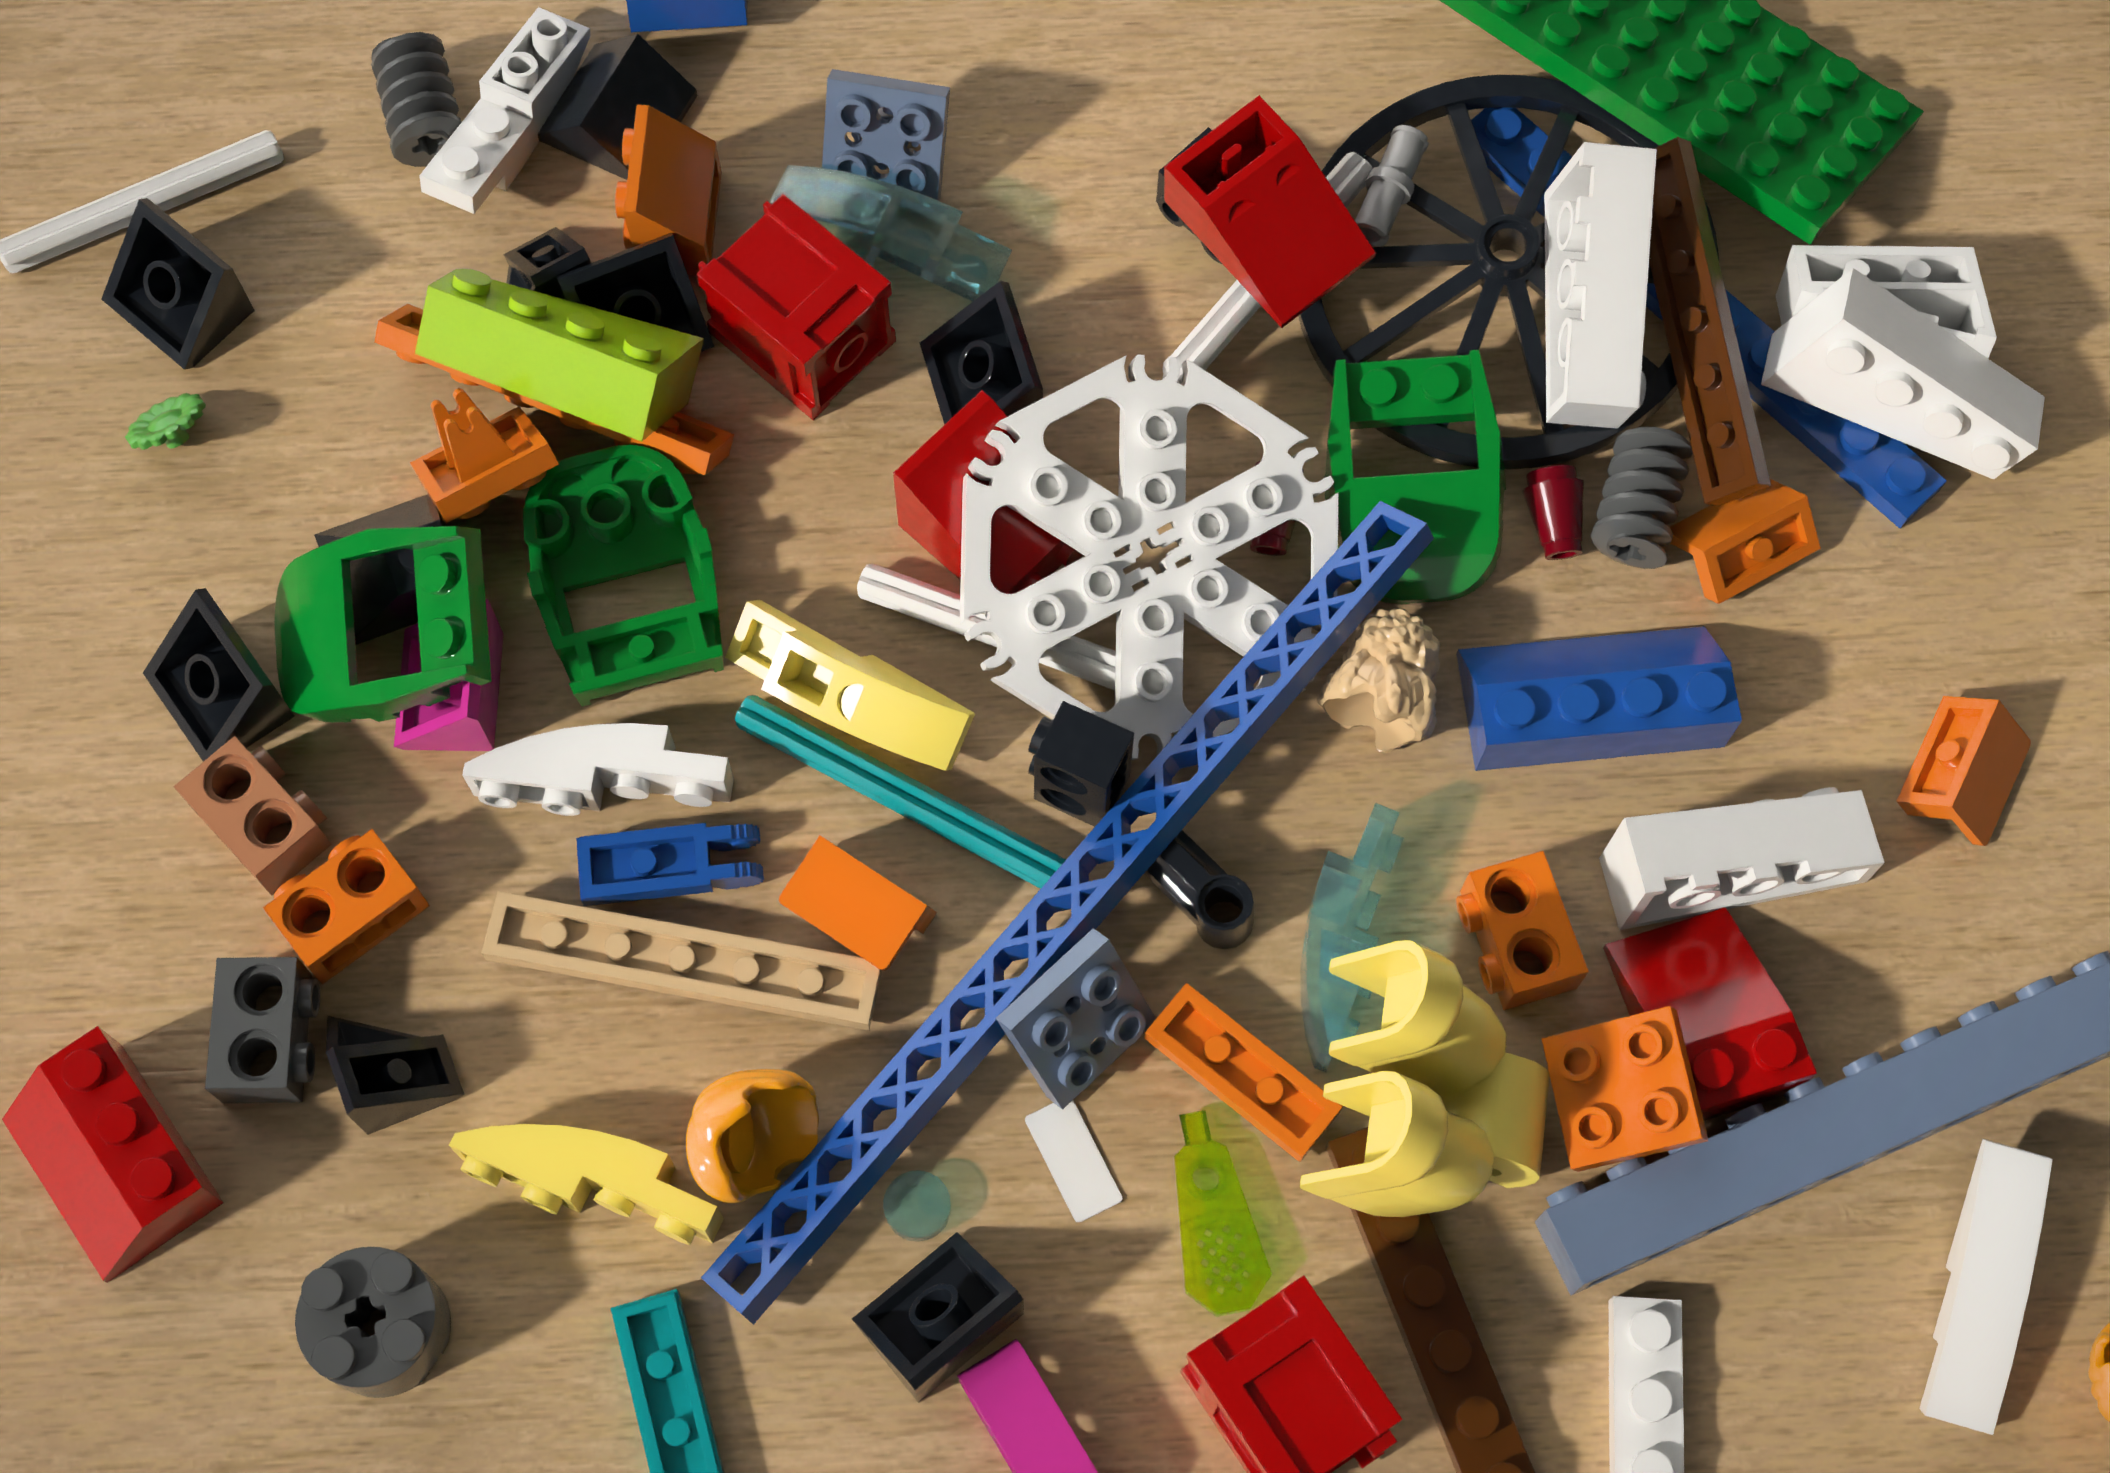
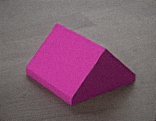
(464, 719)

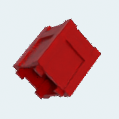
(797, 306)
(1291, 1389)

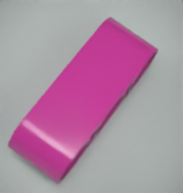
(1023, 1414)

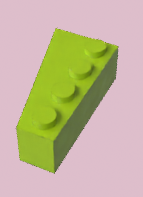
(559, 352)

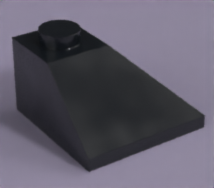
(385, 582)

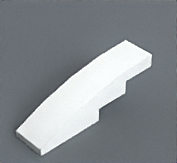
(1987, 1286)

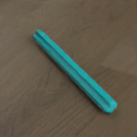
(897, 791)

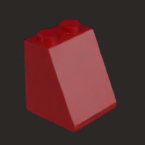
(931, 503)

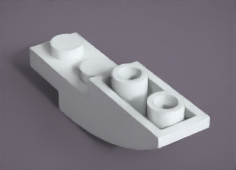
(513, 106)
(574, 764)

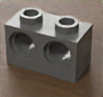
(242, 1032)

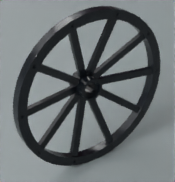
(1495, 276)

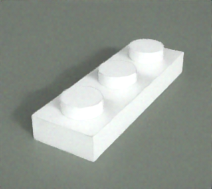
(1645, 1385)

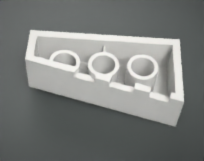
(1597, 284)
(1903, 377)
(1738, 855)

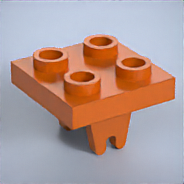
(480, 457)
(1624, 1089)

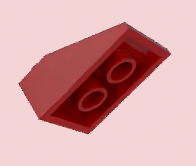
(1729, 1010)

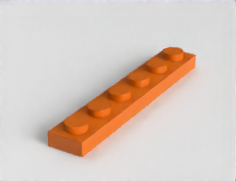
(684, 440)

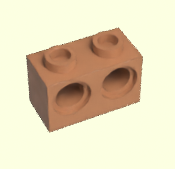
(248, 819)

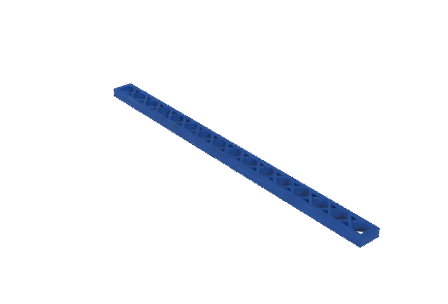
(1067, 889)

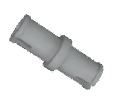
(1391, 183)

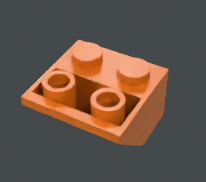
(669, 186)

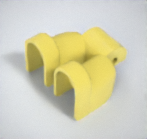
(1439, 1095)

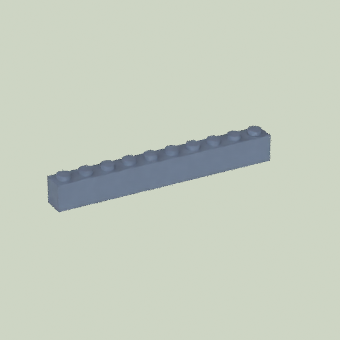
(1830, 1128)

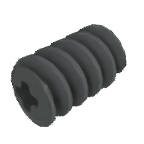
(415, 96)
(1641, 495)

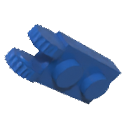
(663, 862)

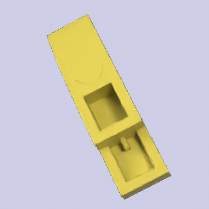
(848, 690)
(566, 1162)

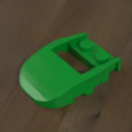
(1458, 506)
(610, 520)
(318, 624)

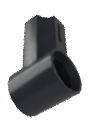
(1196, 884)

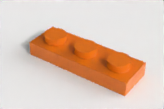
(1242, 1072)

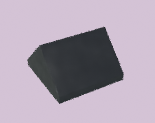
(604, 101)
(642, 285)
(174, 288)
(983, 351)
(213, 680)
(940, 1315)

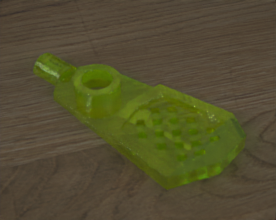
(1213, 1211)

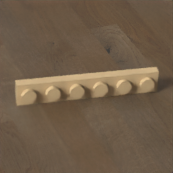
(682, 960)

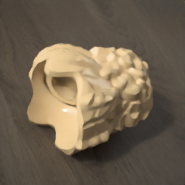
(1386, 680)

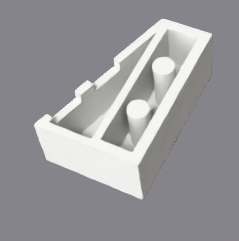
(1932, 280)

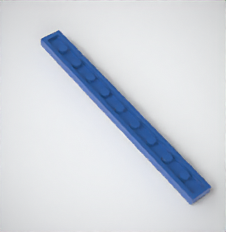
(1869, 461)

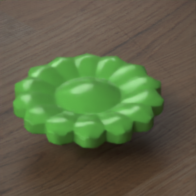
(166, 422)

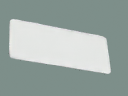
(1073, 1160)

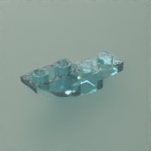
(897, 227)
(1337, 907)

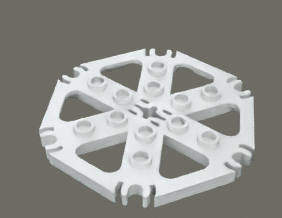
(1101, 523)

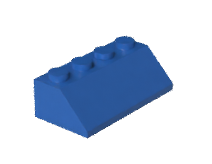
(1597, 698)

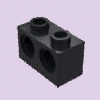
(1080, 763)

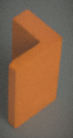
(1747, 539)
(1966, 766)
(854, 904)

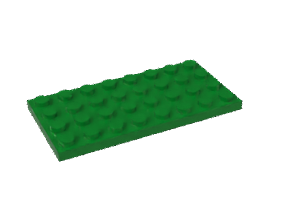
(1749, 92)

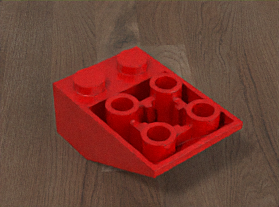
(1266, 211)

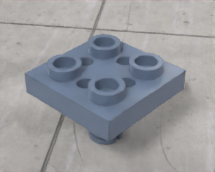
(883, 120)
(1068, 1008)

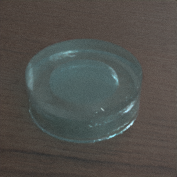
(917, 1205)

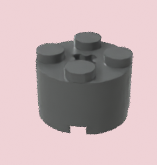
(341, 1299)

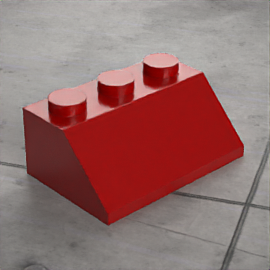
(108, 1153)

